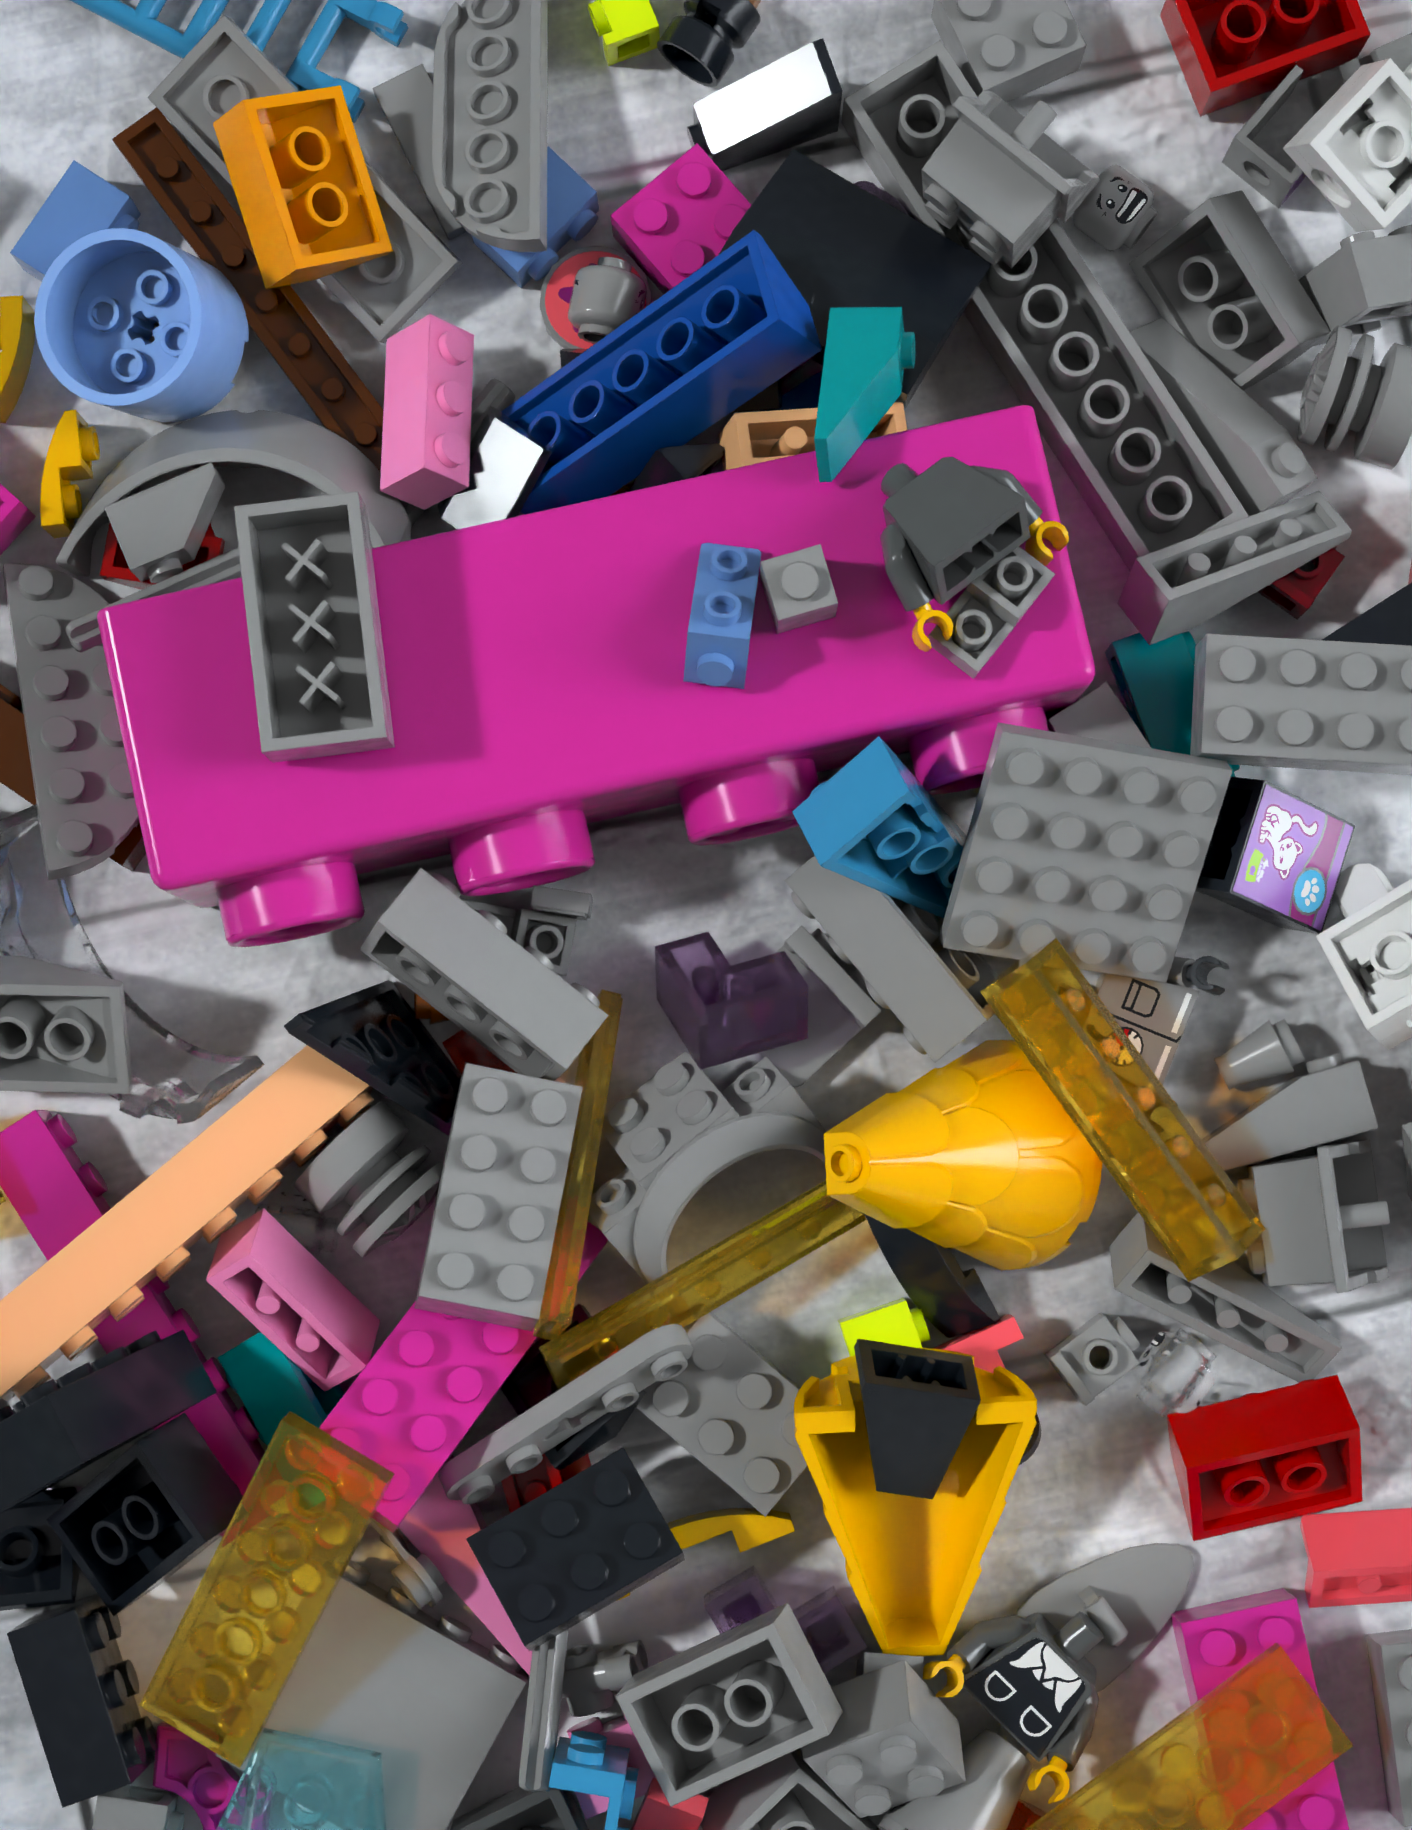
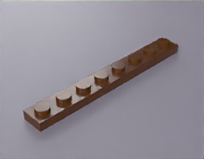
(274, 313)

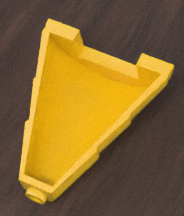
(970, 1160)
(909, 1554)

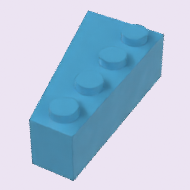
(884, 830)

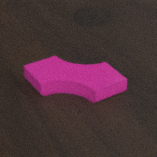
(193, 1774)

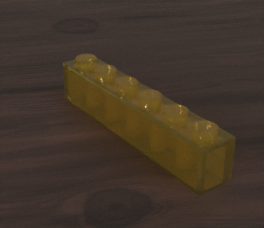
(1123, 1111)

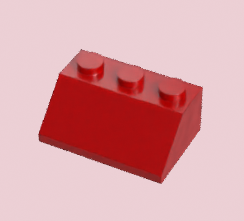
(1266, 1457)

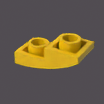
(17, 346)
(67, 460)

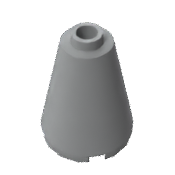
(986, 1801)

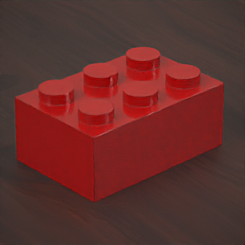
(1250, 46)

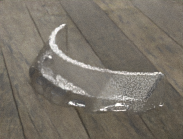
(41, 923)

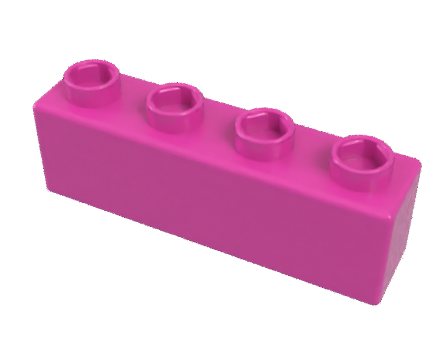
(550, 690)

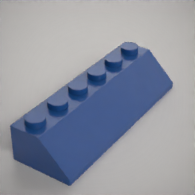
(666, 374)

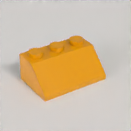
(301, 185)

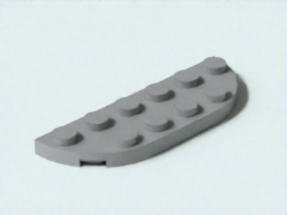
(493, 120)
(69, 722)

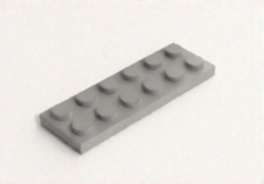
(231, 69)

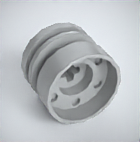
(1359, 398)
(371, 1179)

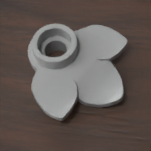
(417, 1576)

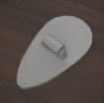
(1124, 1595)

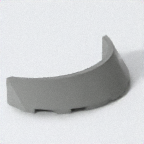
(243, 441)

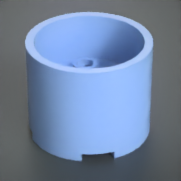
(102, 311)

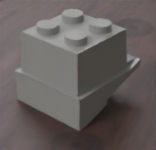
(1003, 177)
(1318, 1218)

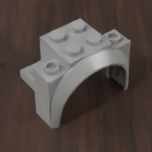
(680, 1136)

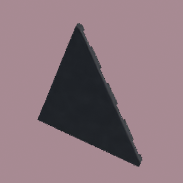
(385, 1047)

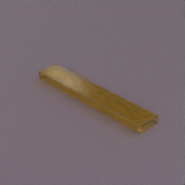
(565, 1261)
(703, 1281)

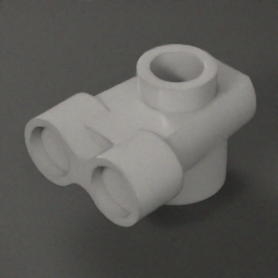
(594, 1676)

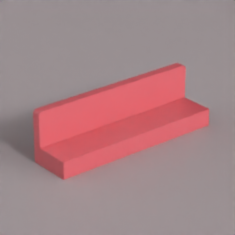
(1358, 1557)

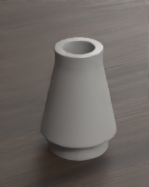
(1261, 1055)

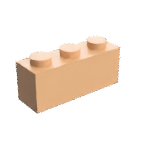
(784, 433)

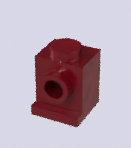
(1299, 588)

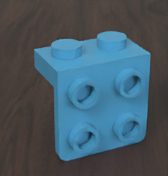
(596, 1768)

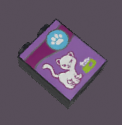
(1275, 855)

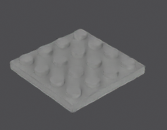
(1084, 850)

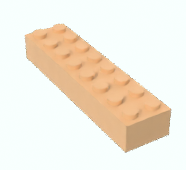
(170, 1212)

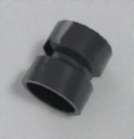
(703, 39)

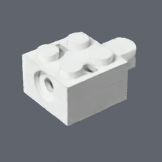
(1362, 146)
(1374, 950)

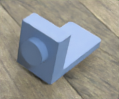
(722, 615)

